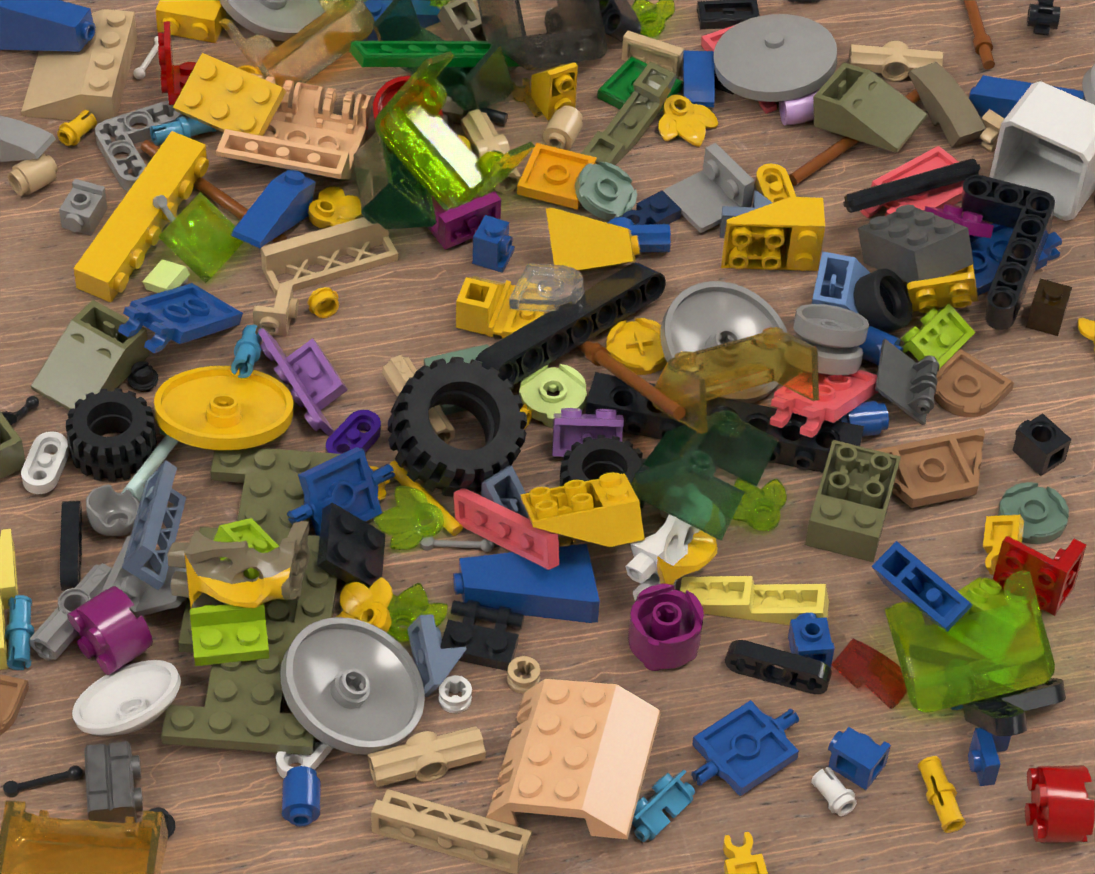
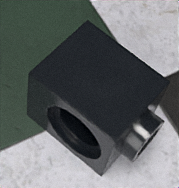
(1041, 444)

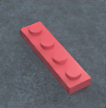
(506, 528)

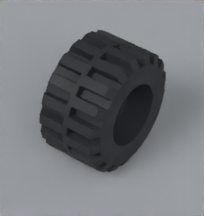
(106, 414)
(599, 457)

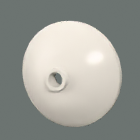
(127, 698)

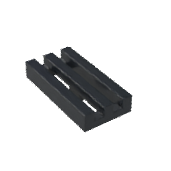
(725, 13)

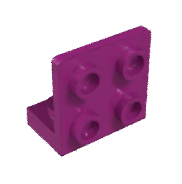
(463, 221)

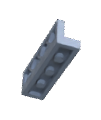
(147, 527)

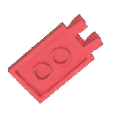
(934, 198)
(836, 398)

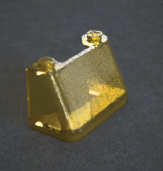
(80, 846)

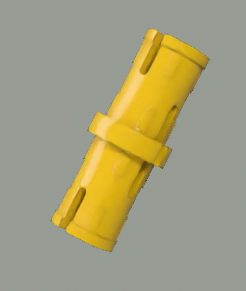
(941, 794)

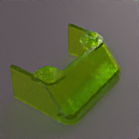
(432, 148)

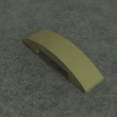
(634, 117)

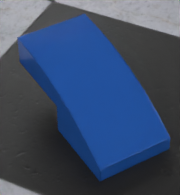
(699, 77)

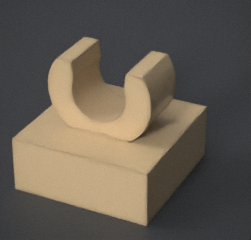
(990, 135)

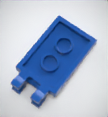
(989, 252)
(178, 316)

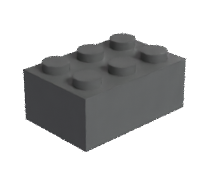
(915, 244)

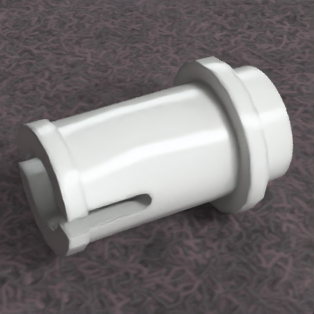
(839, 798)

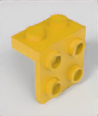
(956, 289)

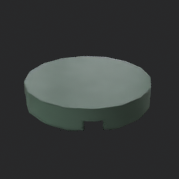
(605, 190)
(1042, 510)

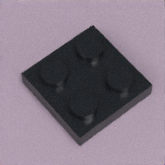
(350, 547)

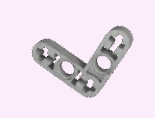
(127, 136)

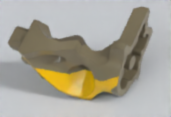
(223, 581)

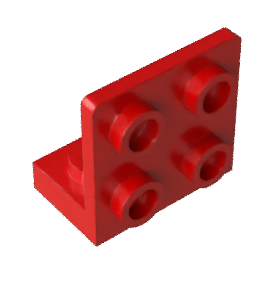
(172, 76)
(1052, 577)

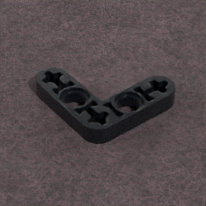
(1006, 712)

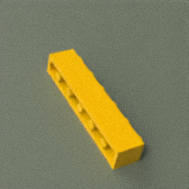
(136, 221)

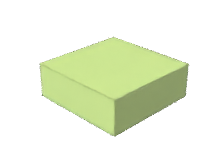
(165, 276)

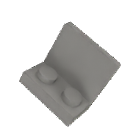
(717, 185)
(145, 597)

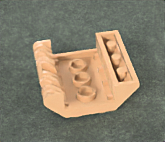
(303, 135)
(577, 756)

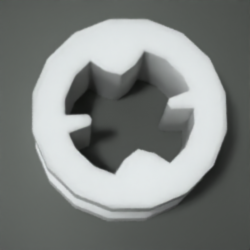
(455, 703)

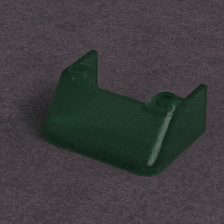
(468, 86)
(683, 465)

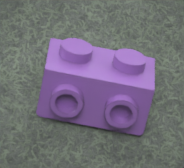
(573, 426)

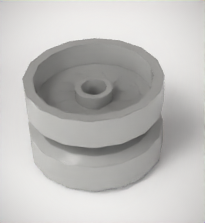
(835, 334)

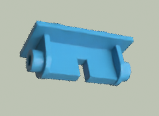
(670, 795)

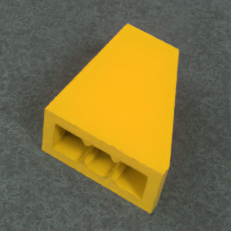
(589, 242)

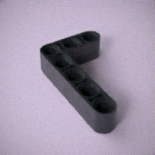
(1031, 216)

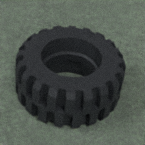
(479, 393)

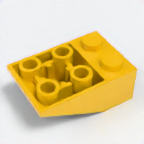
(776, 236)
(591, 510)

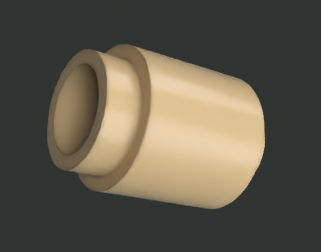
(563, 128)
(32, 174)

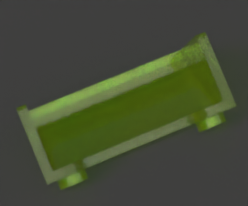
(979, 655)

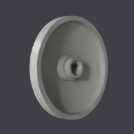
(273, 17)
(775, 57)
(715, 315)
(352, 685)

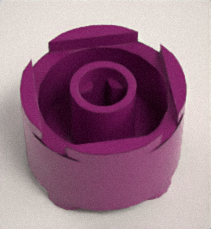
(665, 627)
(110, 630)

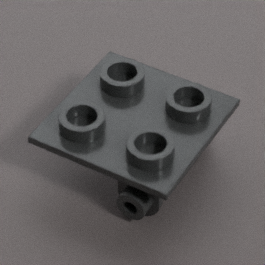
(906, 382)

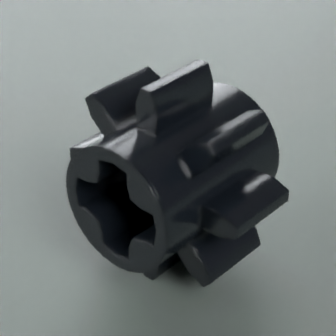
(1043, 16)

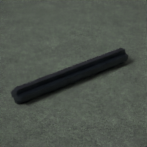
(910, 185)

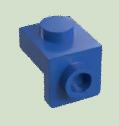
(984, 757)

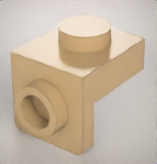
(277, 319)

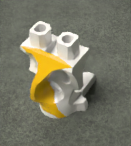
(669, 554)

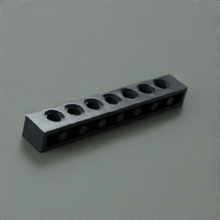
(792, 449)

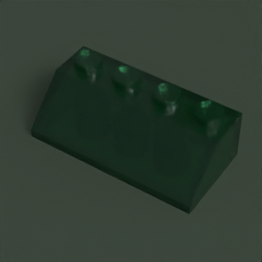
(389, 190)

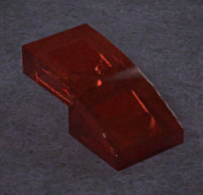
(869, 667)

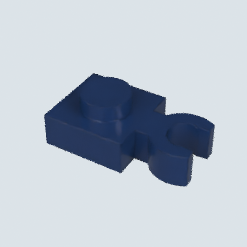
(655, 210)

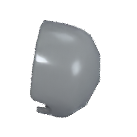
(110, 511)

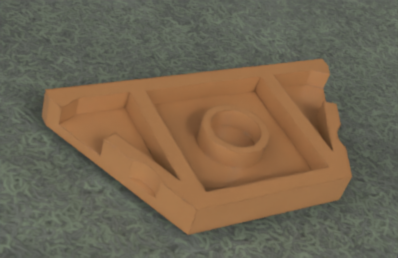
(938, 468)

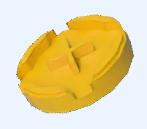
(637, 345)

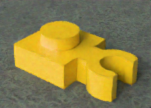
(995, 531)
(740, 858)

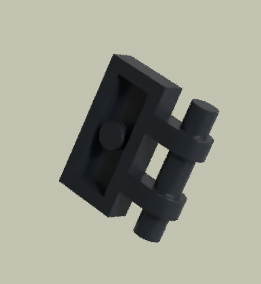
(484, 645)

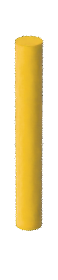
(450, 522)

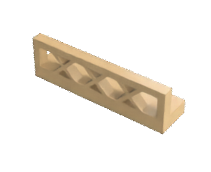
(325, 248)
(448, 836)

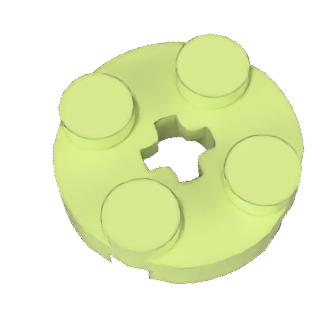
(562, 379)

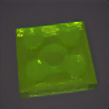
(201, 237)

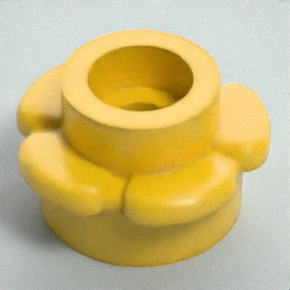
(323, 302)

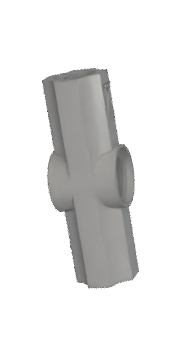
(57, 631)

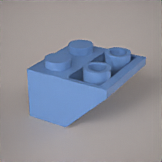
(837, 280)

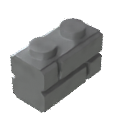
(110, 782)

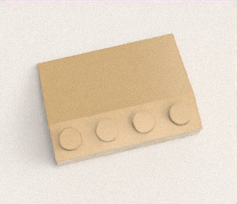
(88, 79)

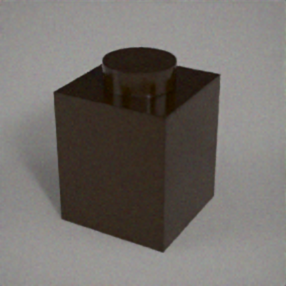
(1049, 307)

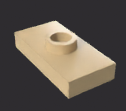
(653, 50)

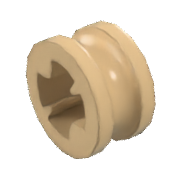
(525, 664)

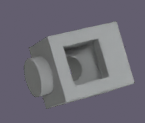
(83, 207)

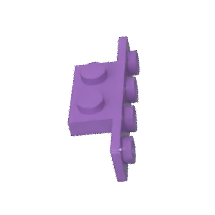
(311, 376)

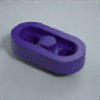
(349, 436)

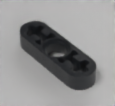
(71, 544)
(758, 661)

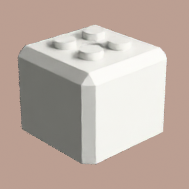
(1049, 147)

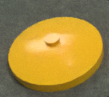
(220, 410)

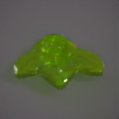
(653, 15)
(760, 503)
(405, 519)
(408, 607)

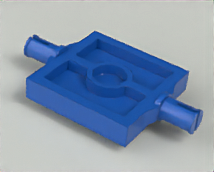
(341, 481)
(745, 747)

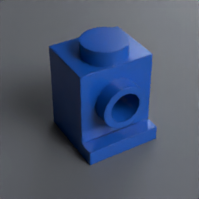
(492, 244)
(811, 636)
(857, 757)

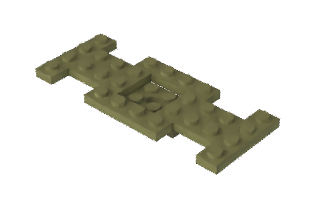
(248, 696)

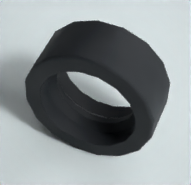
(895, 295)

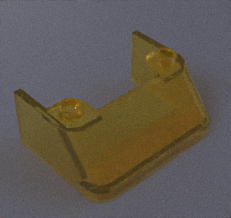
(311, 48)
(737, 366)

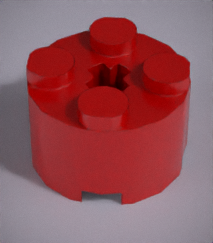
(1059, 804)

